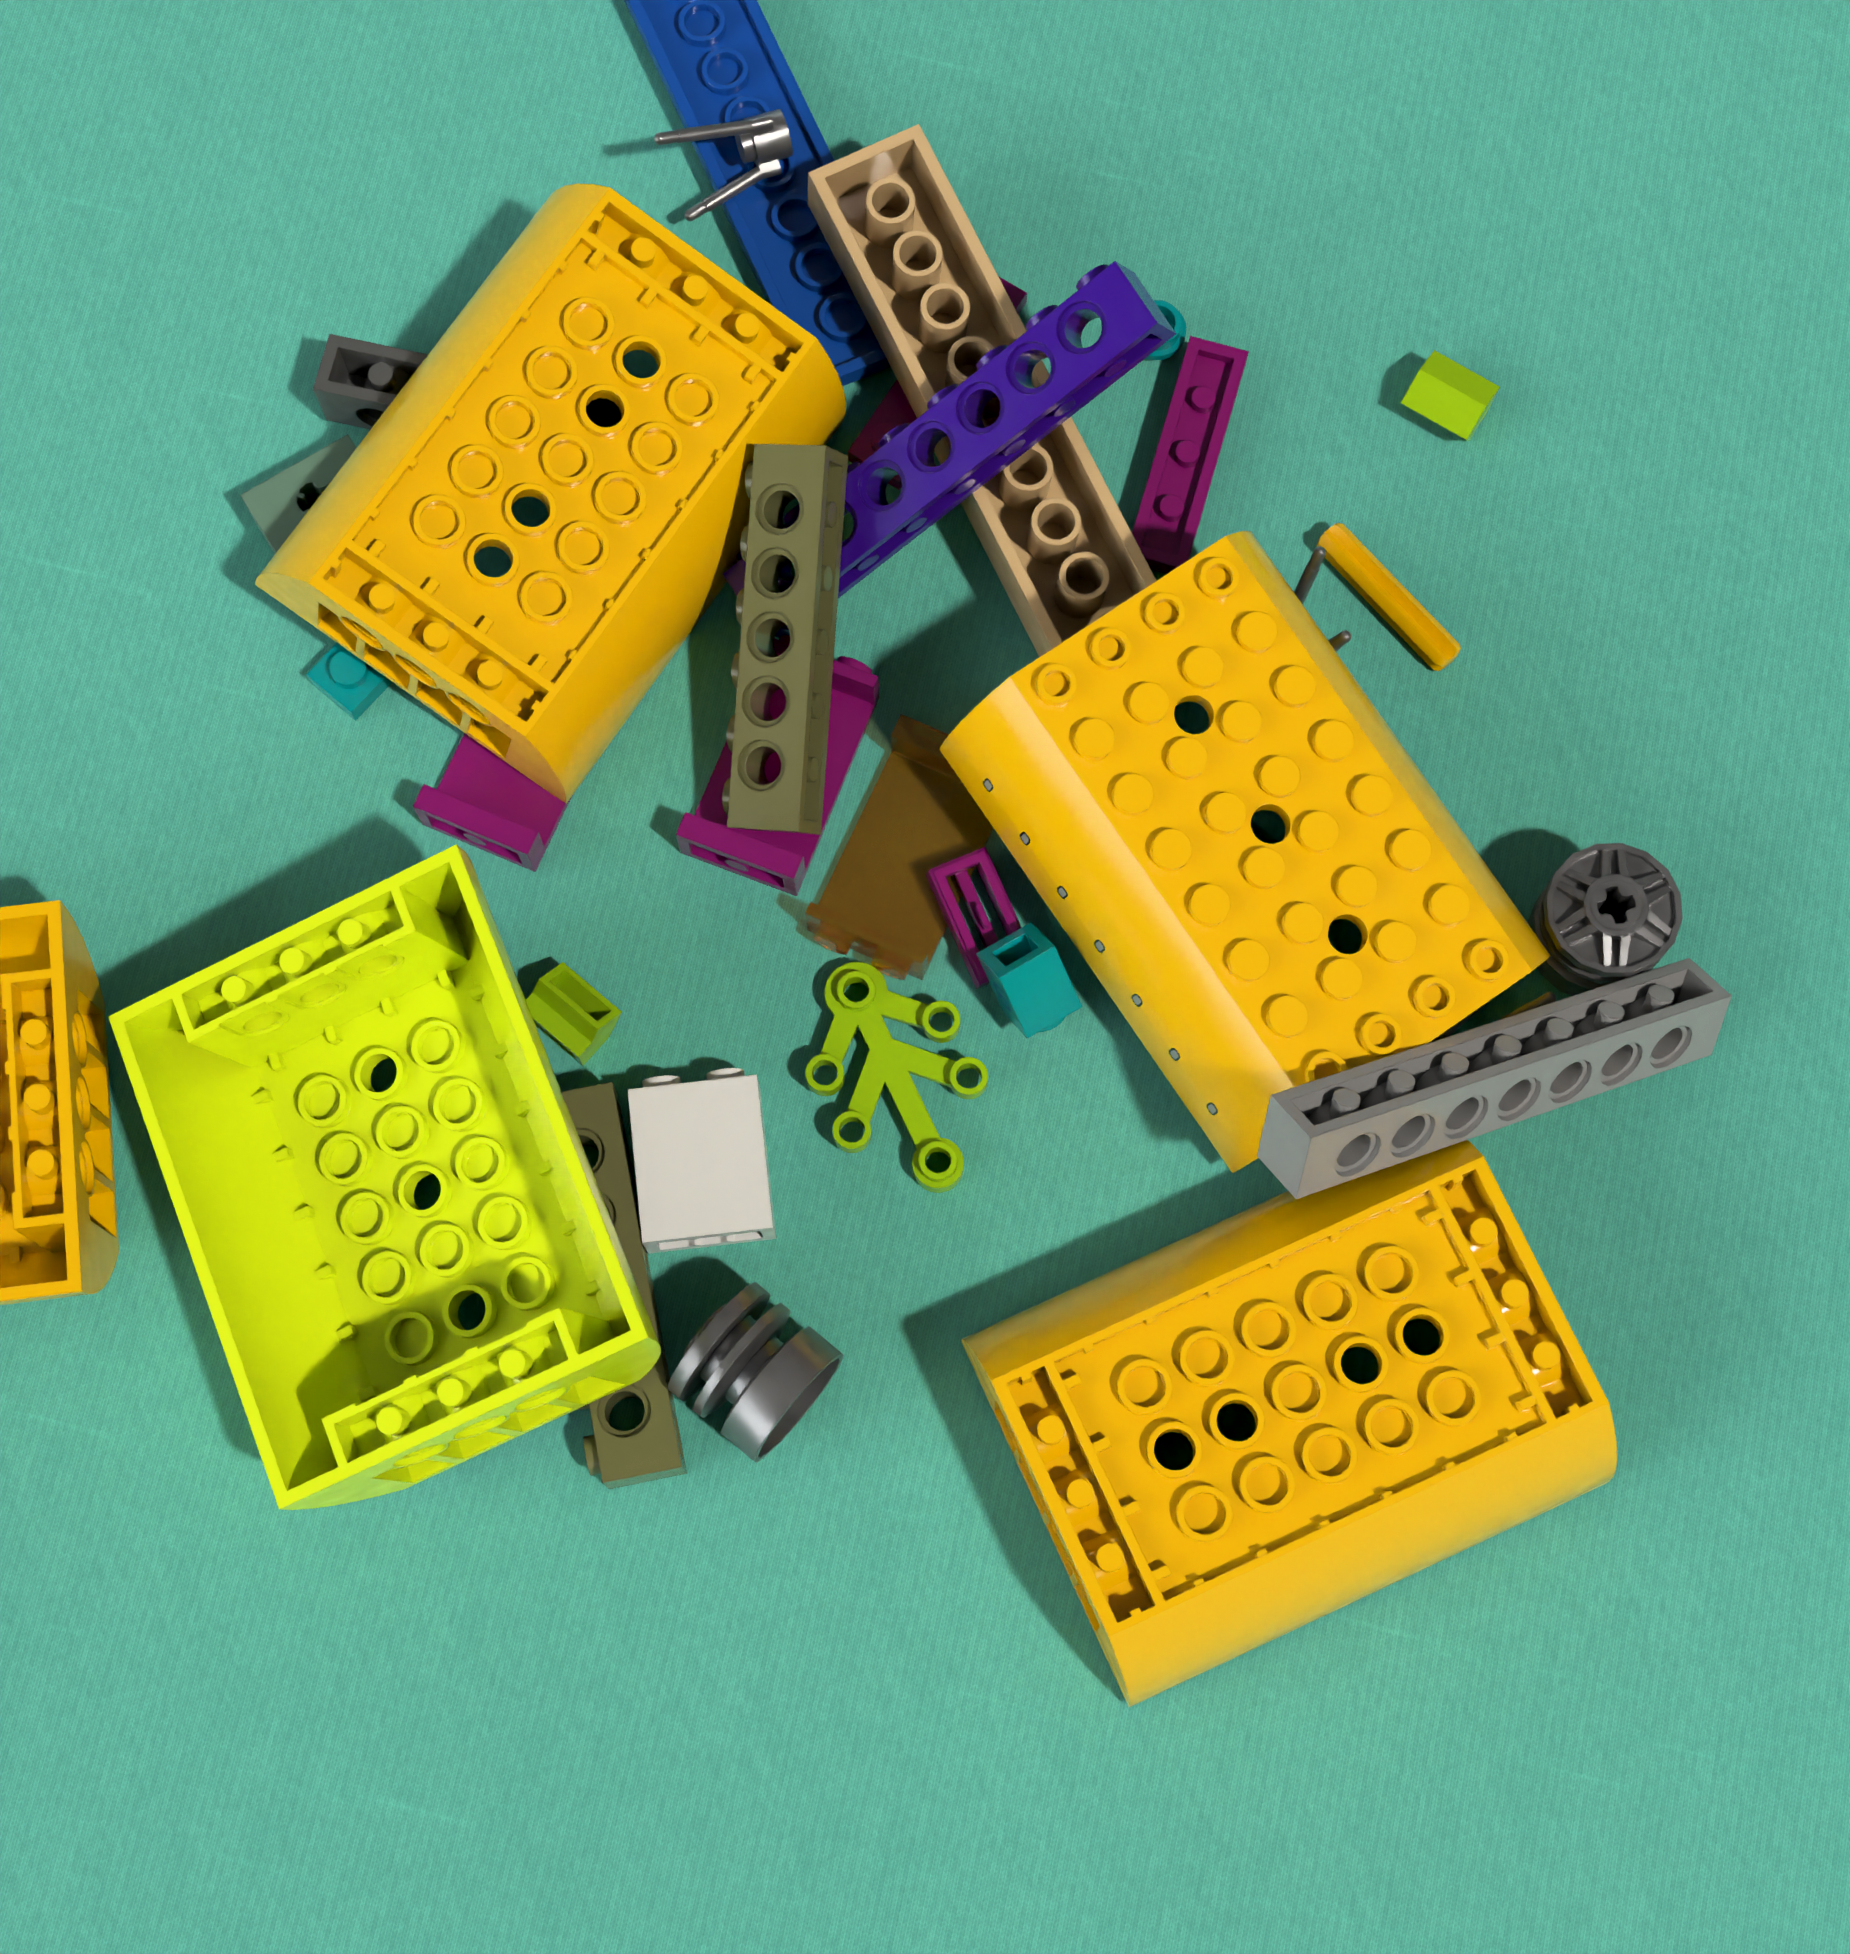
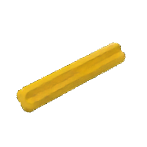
(1389, 597)

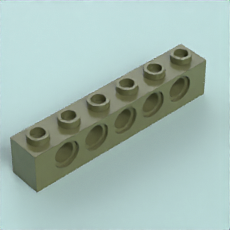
(809, 609)
(655, 1445)

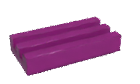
(953, 915)

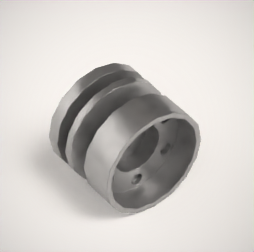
(1589, 947)
(753, 1370)

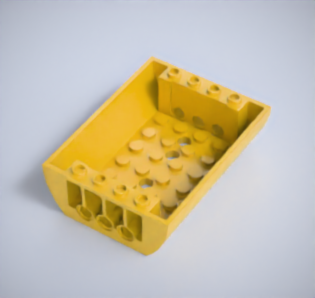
(636, 510)
(1340, 1475)

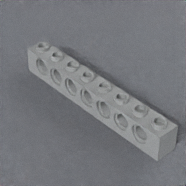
(1490, 1077)

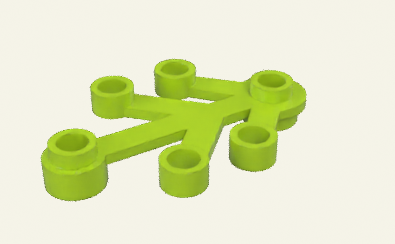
(890, 1065)

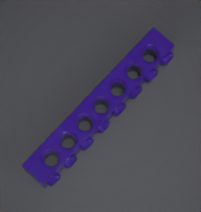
(1129, 334)

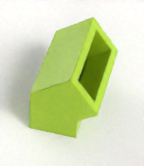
(1450, 395)
(572, 1012)

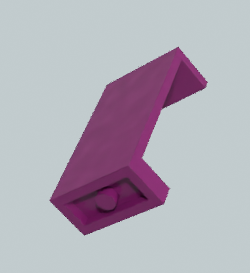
(491, 806)
(783, 857)

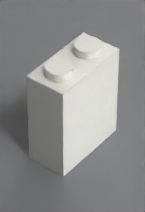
(701, 1161)

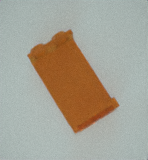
(880, 885)

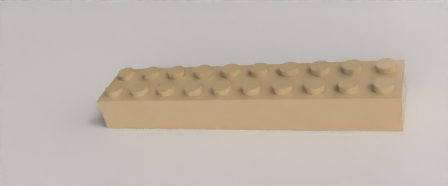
(935, 316)

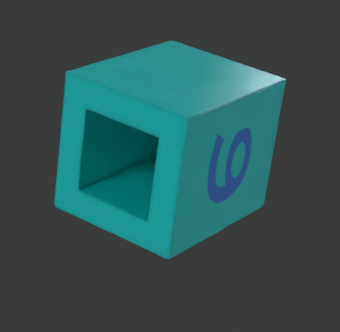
(1029, 980)

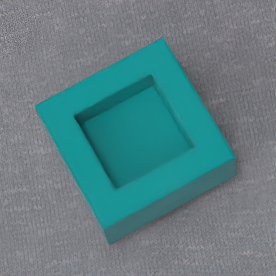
(347, 681)

